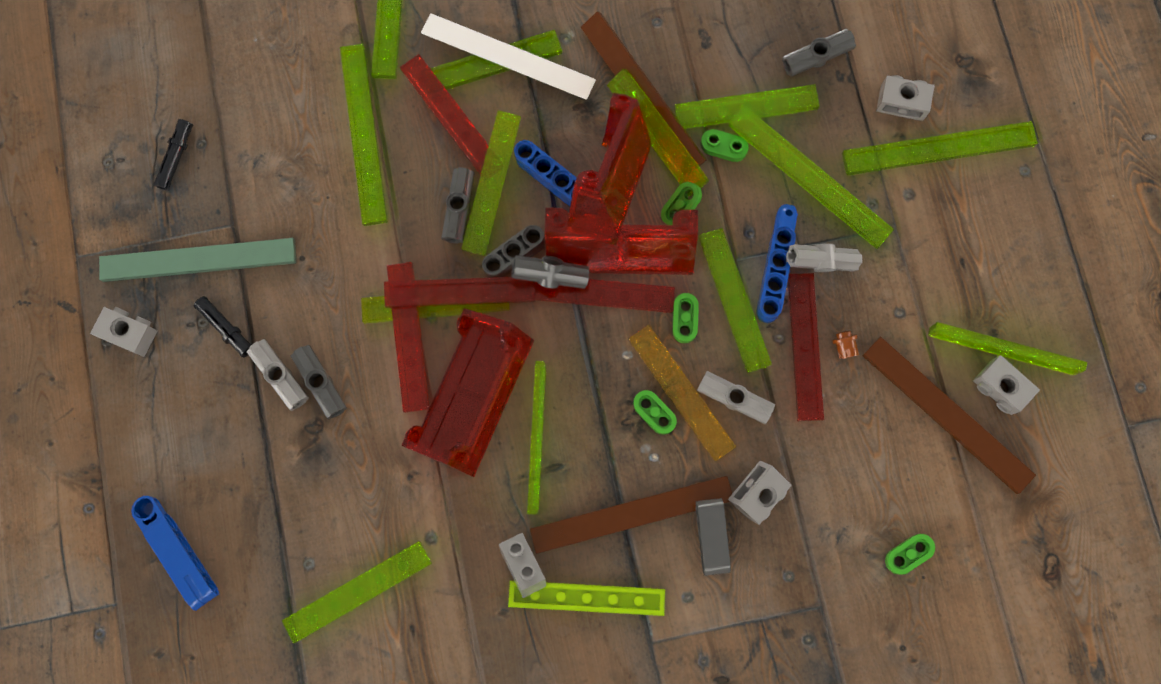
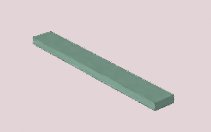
(197, 259)

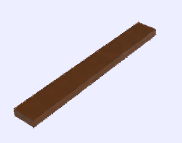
(619, 58)
(949, 415)
(627, 515)

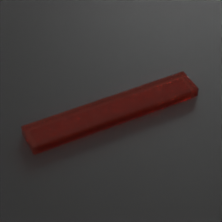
(446, 111)
(458, 292)
(611, 295)
(409, 347)
(805, 347)

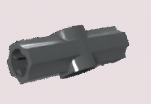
(807, 57)
(456, 219)
(550, 272)
(326, 394)

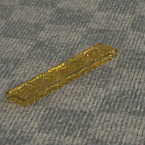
(682, 393)

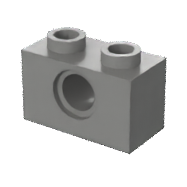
(893, 103)
(110, 328)
(1019, 387)
(747, 494)
(522, 565)

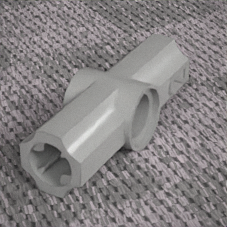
(824, 258)
(268, 364)
(751, 404)

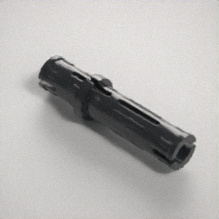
(176, 146)
(231, 334)

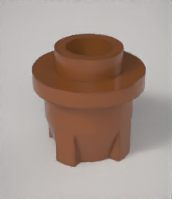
(846, 344)

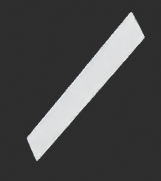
(508, 56)

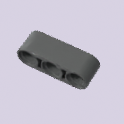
(519, 242)
(713, 537)

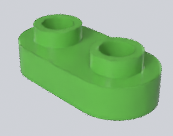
(723, 148)
(680, 201)
(685, 319)
(654, 412)
(909, 555)

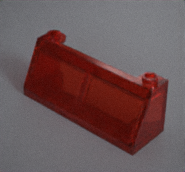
(604, 197)
(637, 250)
(471, 392)

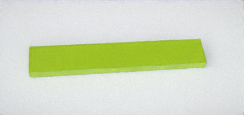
(591, 599)

